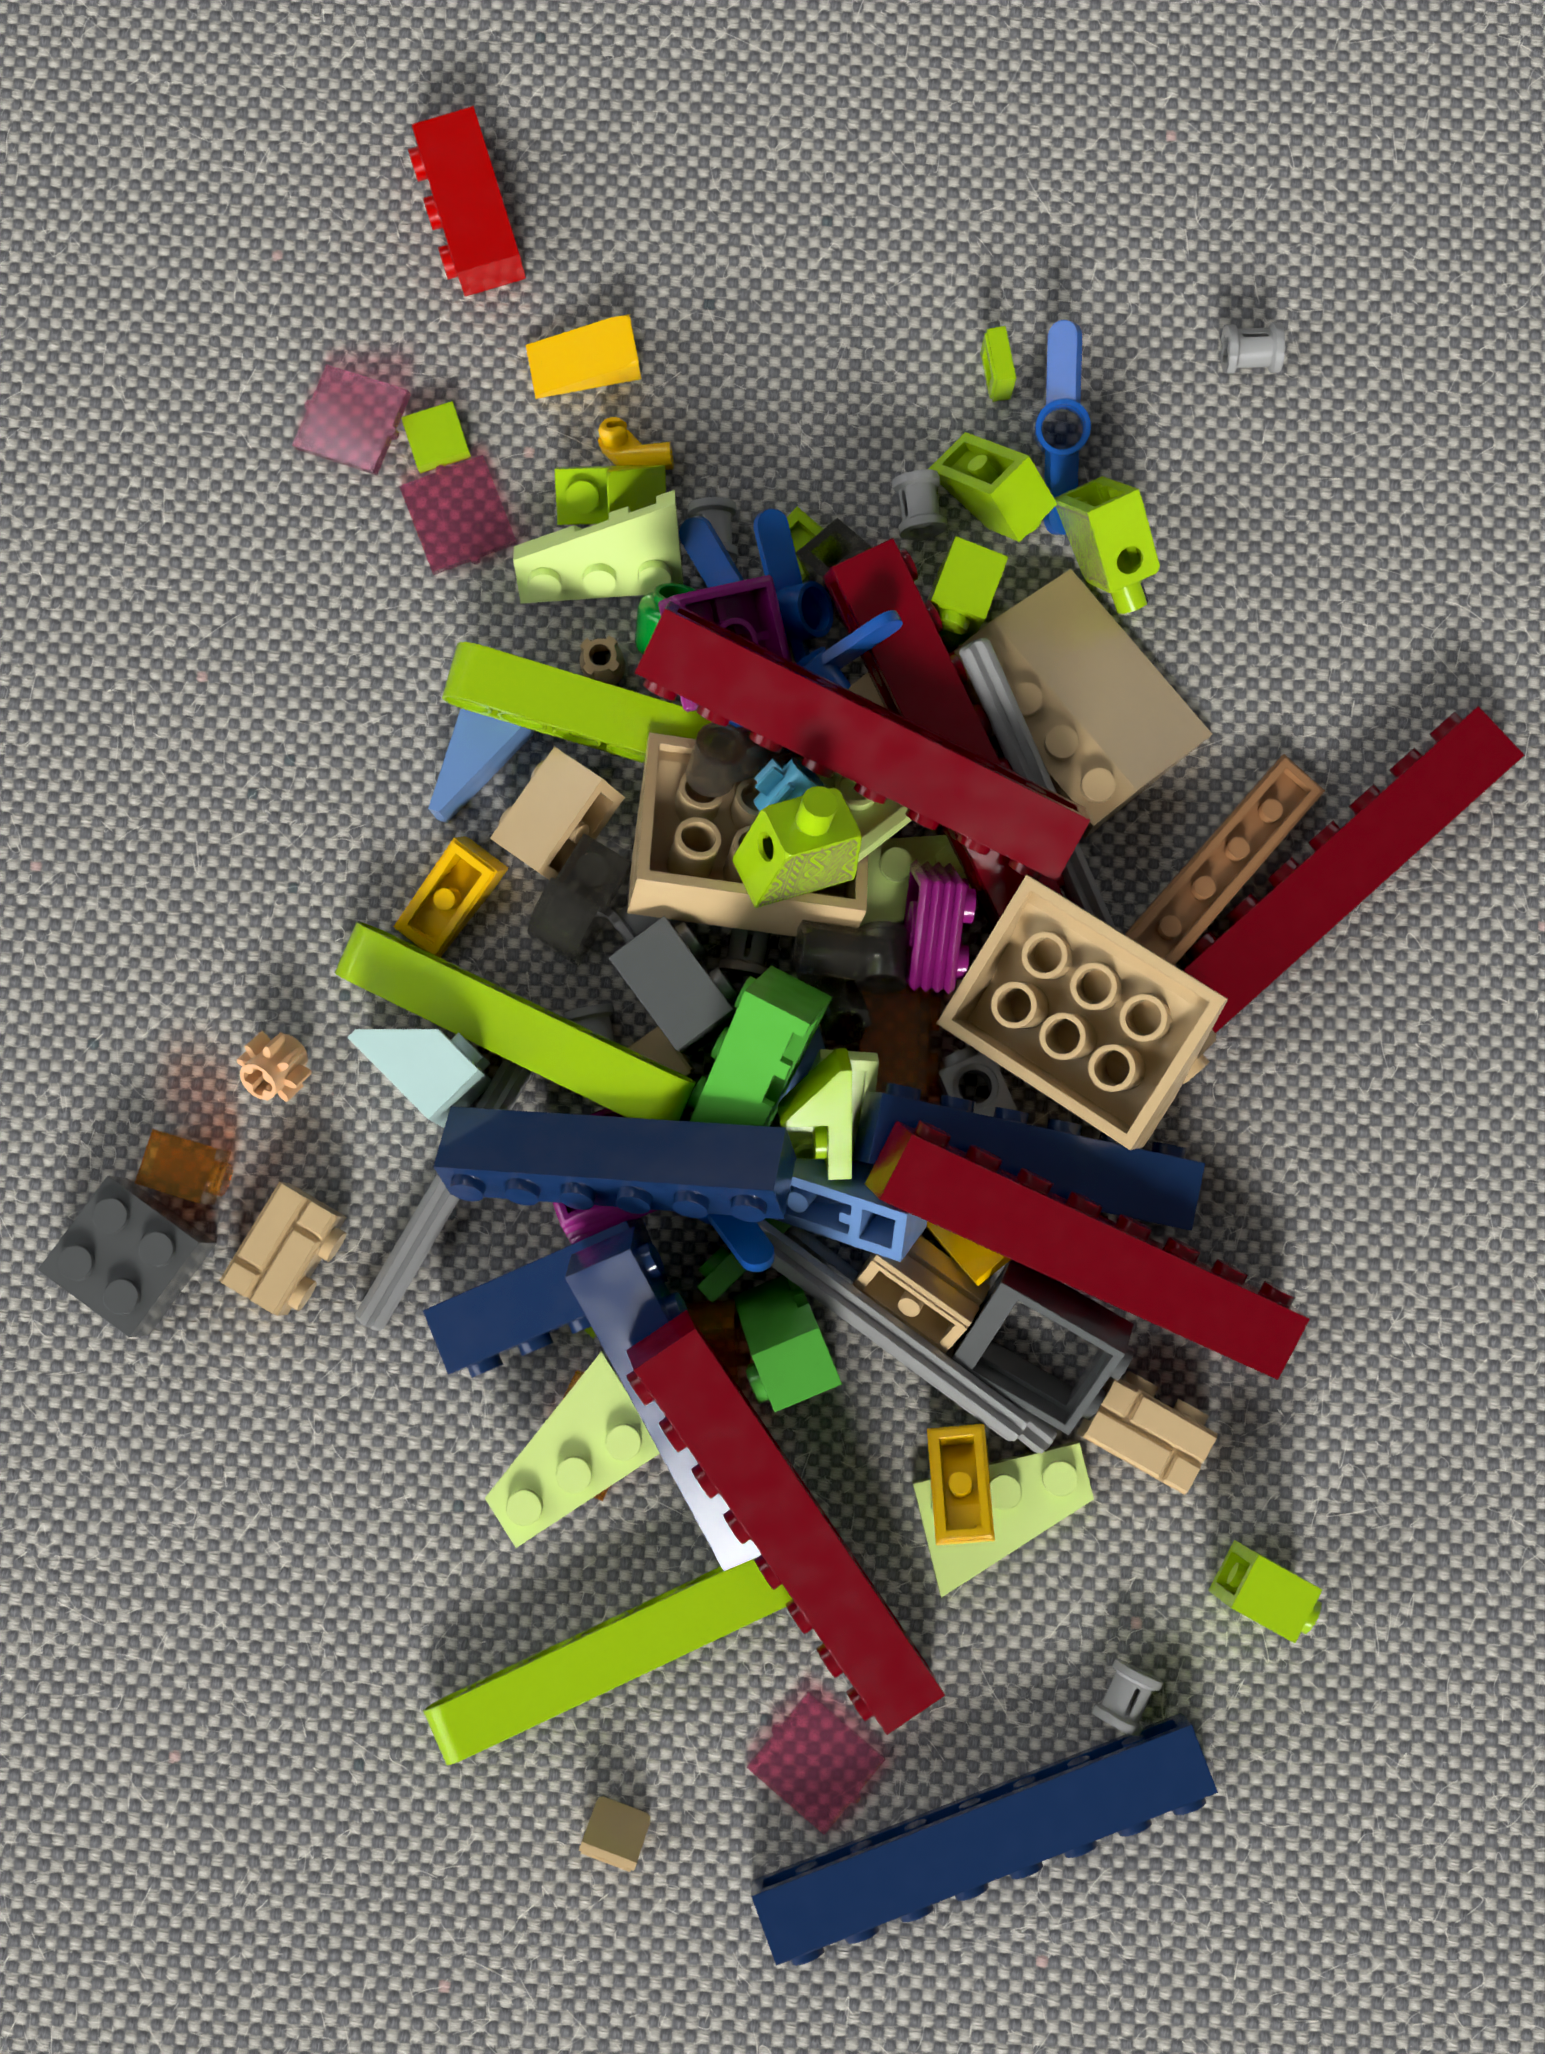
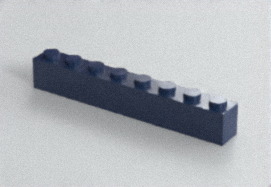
(981, 1840)

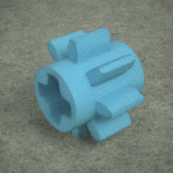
(783, 782)

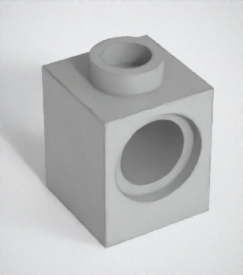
(966, 1062)

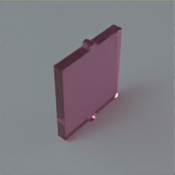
(351, 419)
(458, 514)
(816, 1762)

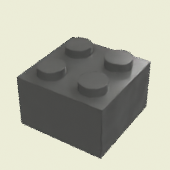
(675, 985)
(127, 1256)

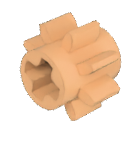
(273, 1066)

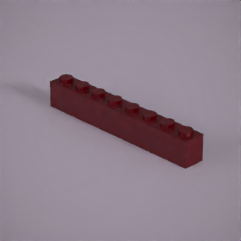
(924, 686)
(862, 742)
(1351, 859)
(1085, 1249)
(783, 1521)

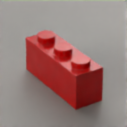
(465, 202)

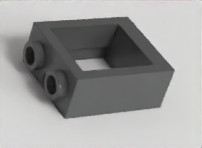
(1022, 1380)

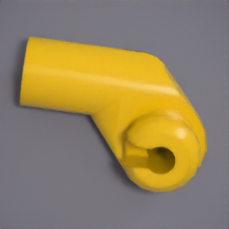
(625, 449)

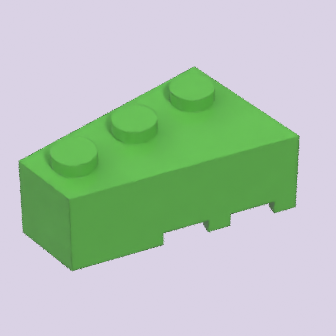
(759, 1050)
(784, 1344)

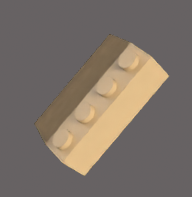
(1089, 698)
(687, 851)
(1083, 1013)

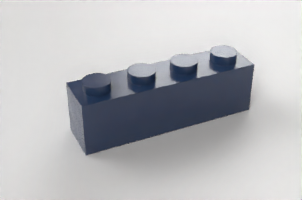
(514, 1310)

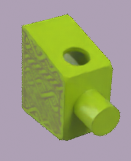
(1110, 539)
(799, 847)

